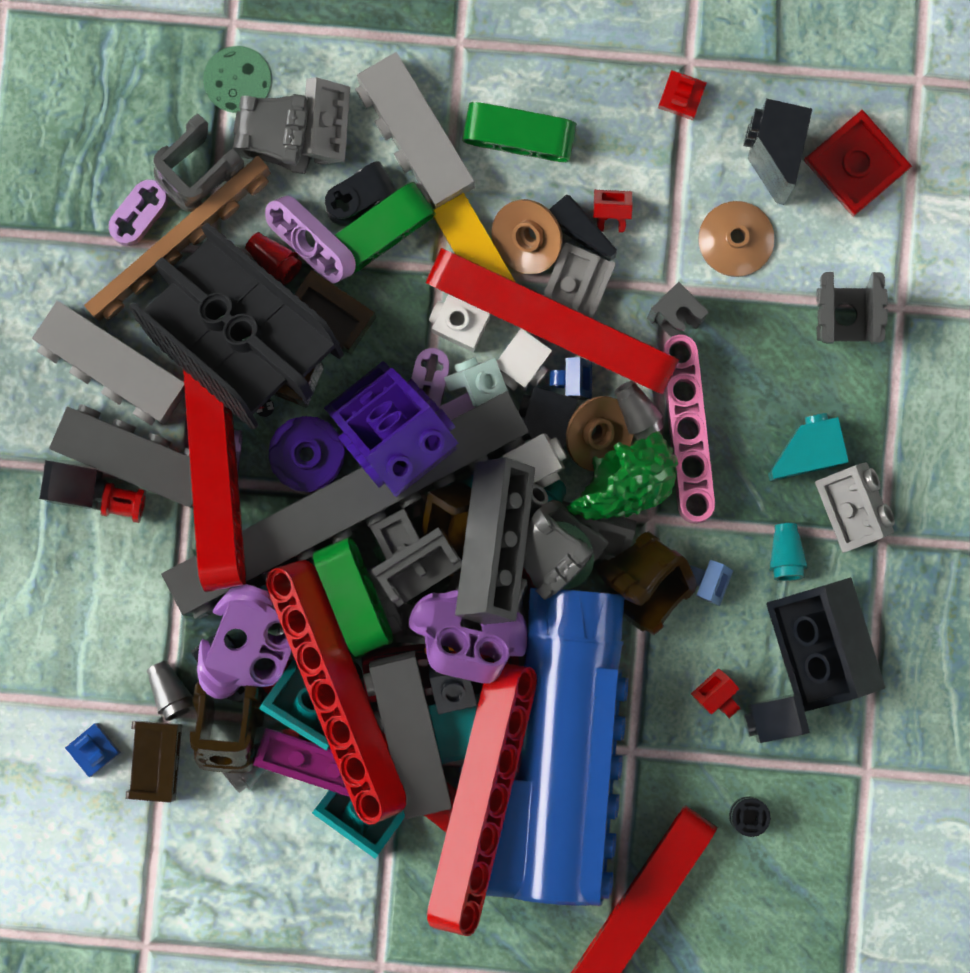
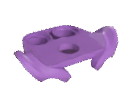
(436, 620)
(225, 669)

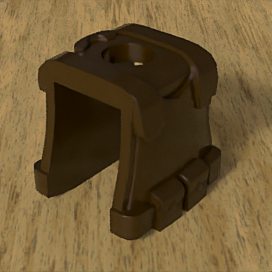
(650, 580)
(238, 755)

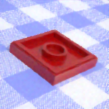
(857, 163)

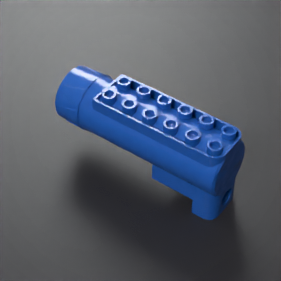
(562, 790)

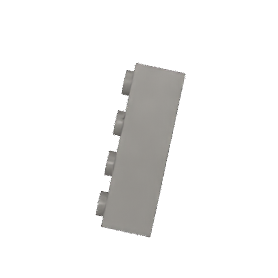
(415, 131)
(109, 362)

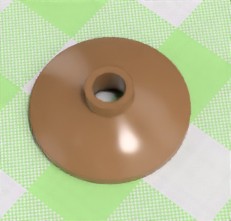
(516, 245)
(731, 257)
(610, 429)

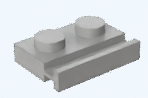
(579, 279)

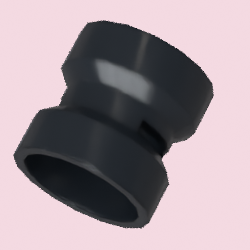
(746, 811)

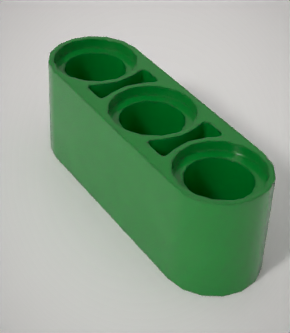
(519, 132)
(386, 224)
(353, 597)

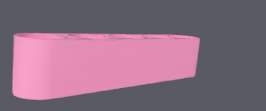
(694, 448)

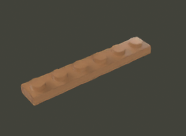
(219, 205)

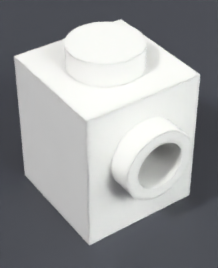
(459, 322)
(524, 361)
(544, 456)

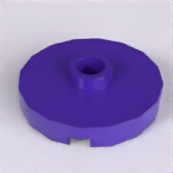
(301, 434)

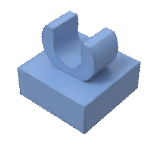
(712, 581)

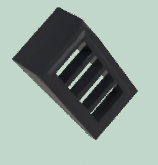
(581, 228)

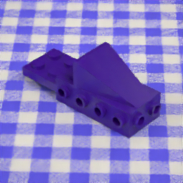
(392, 428)

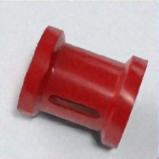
(123, 502)

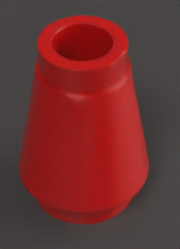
(274, 257)

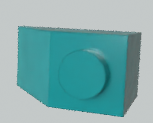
(811, 448)

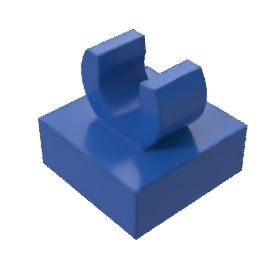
(575, 379)
(92, 750)

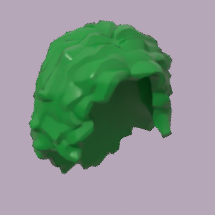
(628, 480)

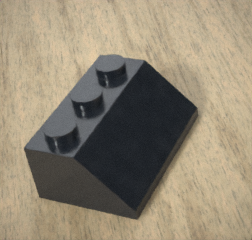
(777, 145)
(826, 645)

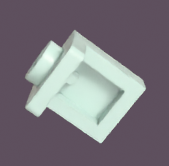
(480, 379)

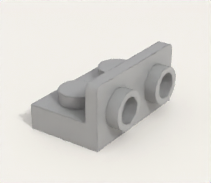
(326, 121)
(855, 506)

